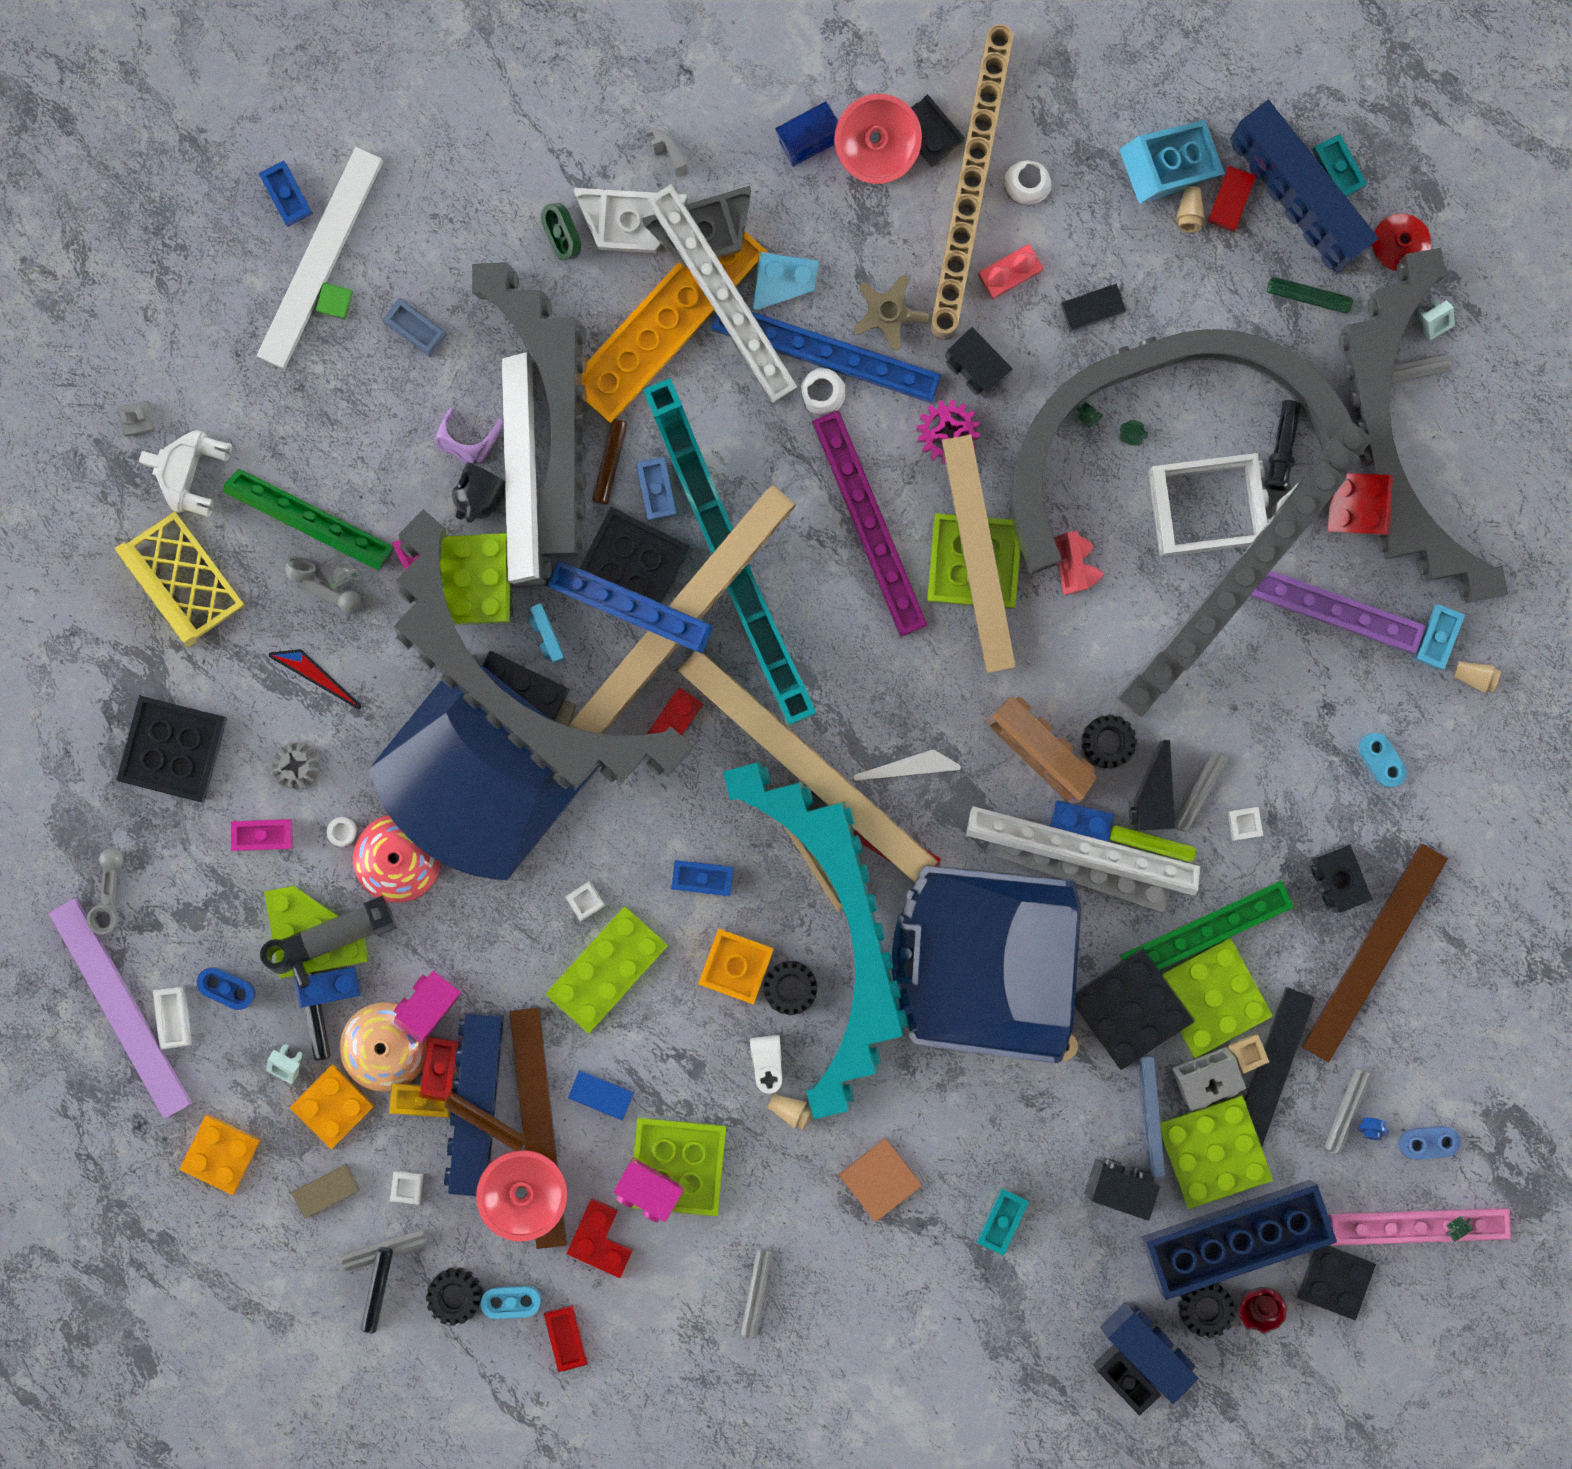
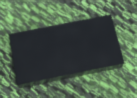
(1093, 307)

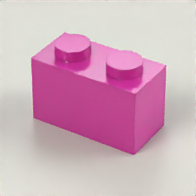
(426, 1006)
(648, 1190)

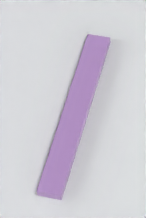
(120, 1009)

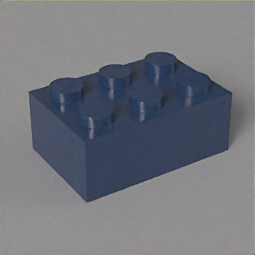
(1150, 1351)

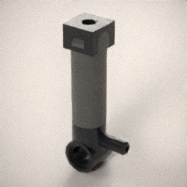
(328, 936)

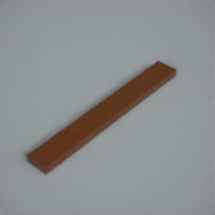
(1374, 952)
(535, 1099)

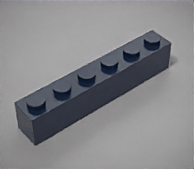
(478, 1085)

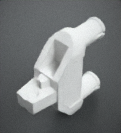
(176, 468)

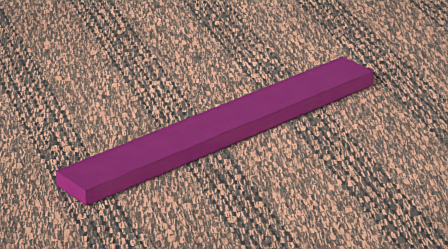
(869, 523)

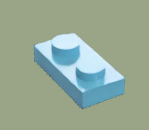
(1439, 637)
(550, 646)

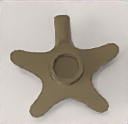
(888, 311)

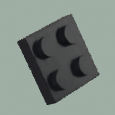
(1336, 1281)

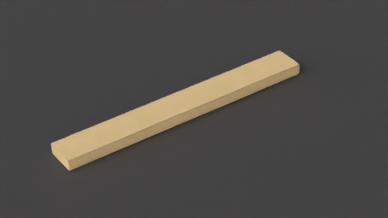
(978, 553)

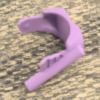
(466, 453)

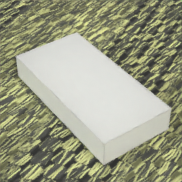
(172, 1017)

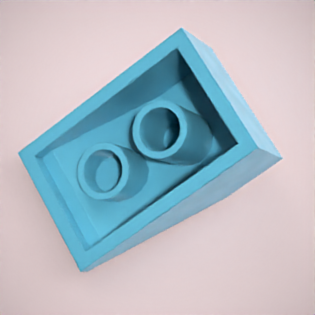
(1171, 160)

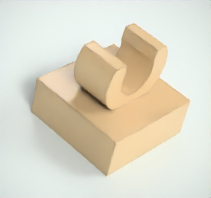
(1249, 1053)

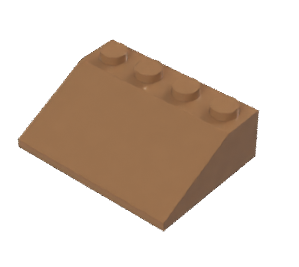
(1042, 750)

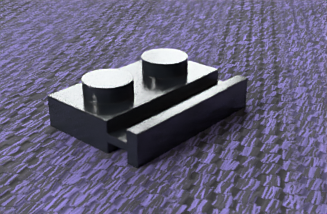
(938, 132)

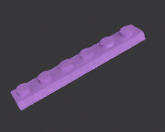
(1340, 612)

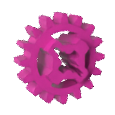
(945, 419)

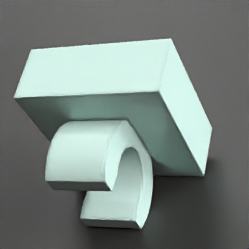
(1438, 319)
(282, 1066)

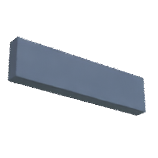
(1151, 1116)

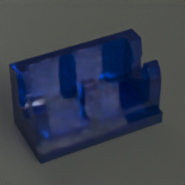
(808, 133)

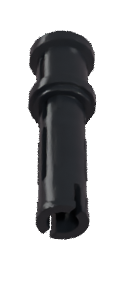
(1282, 458)

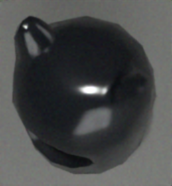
(477, 493)

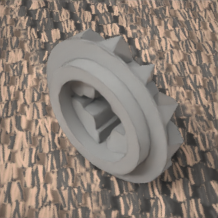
(307, 772)

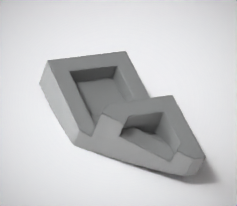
(661, 143)

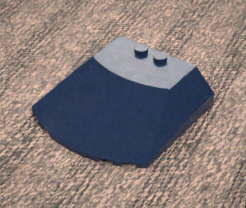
(467, 787)
(989, 962)

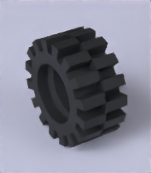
(1126, 736)
(784, 970)
(441, 1309)
(1215, 1325)

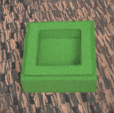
(334, 301)

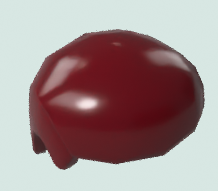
(1263, 1309)

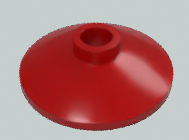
(1389, 248)

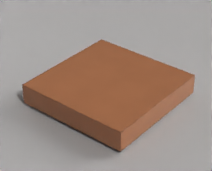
(880, 1179)

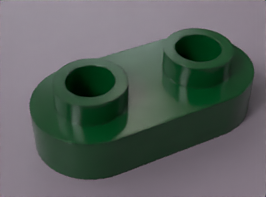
(561, 231)

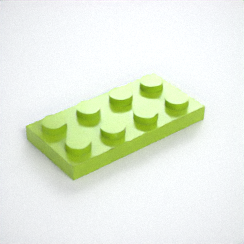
(606, 969)

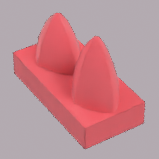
(1010, 271)
(1073, 572)

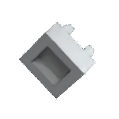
(136, 418)

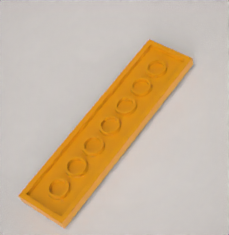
(656, 334)

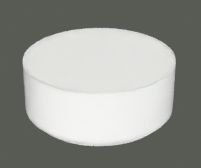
(342, 831)

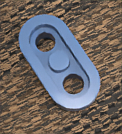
(1430, 1142)

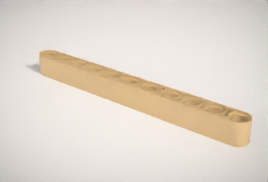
(974, 168)
(694, 601)
(805, 763)

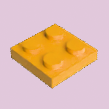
(735, 966)
(332, 1106)
(220, 1154)

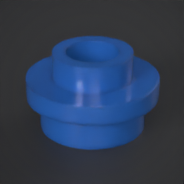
(1373, 1128)

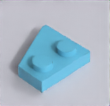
(782, 278)

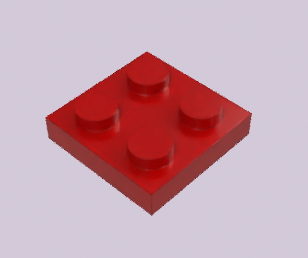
(1362, 504)

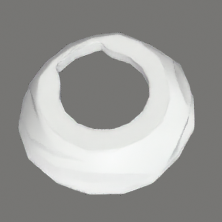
(1027, 195)
(831, 405)

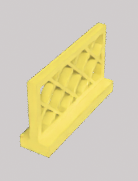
(158, 593)

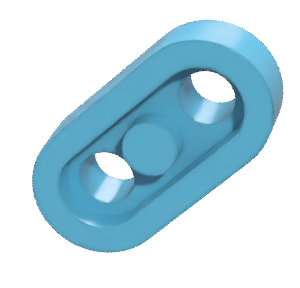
(1380, 762)
(511, 1302)

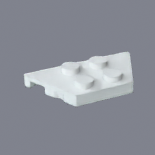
(617, 219)

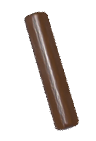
(609, 461)
(485, 1122)

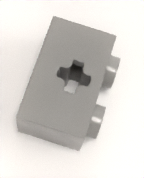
(1194, 1078)

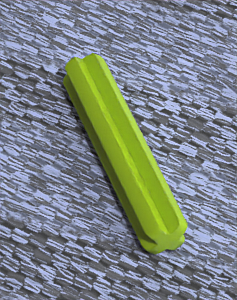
(1152, 843)

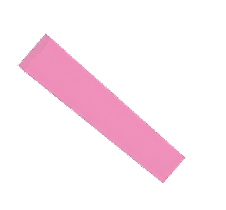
(1418, 1226)

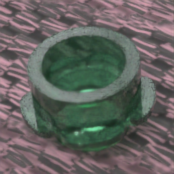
(1089, 415)
(1133, 433)
(1459, 1228)

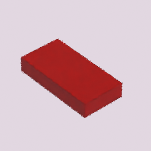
(1231, 198)
(565, 1338)

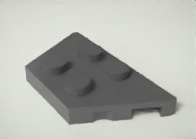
(719, 219)

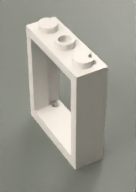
(1257, 499)

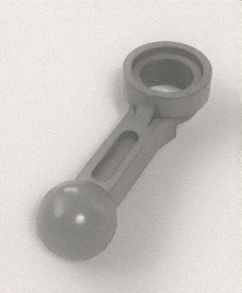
(303, 571)
(110, 860)

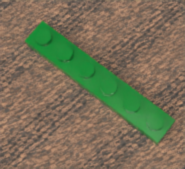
(308, 519)
(1217, 925)

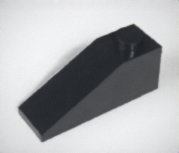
(1154, 799)

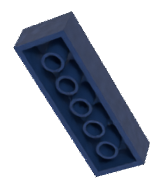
(1302, 187)
(1239, 1239)

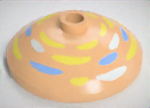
(358, 1052)

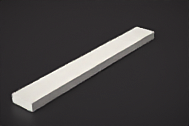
(320, 258)
(721, 293)
(520, 468)
(1083, 850)

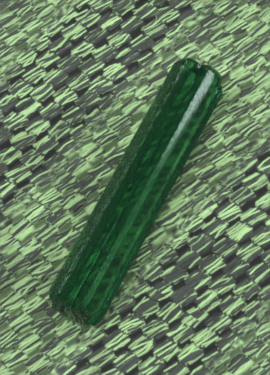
(1309, 295)

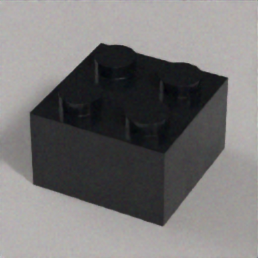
(1121, 1189)

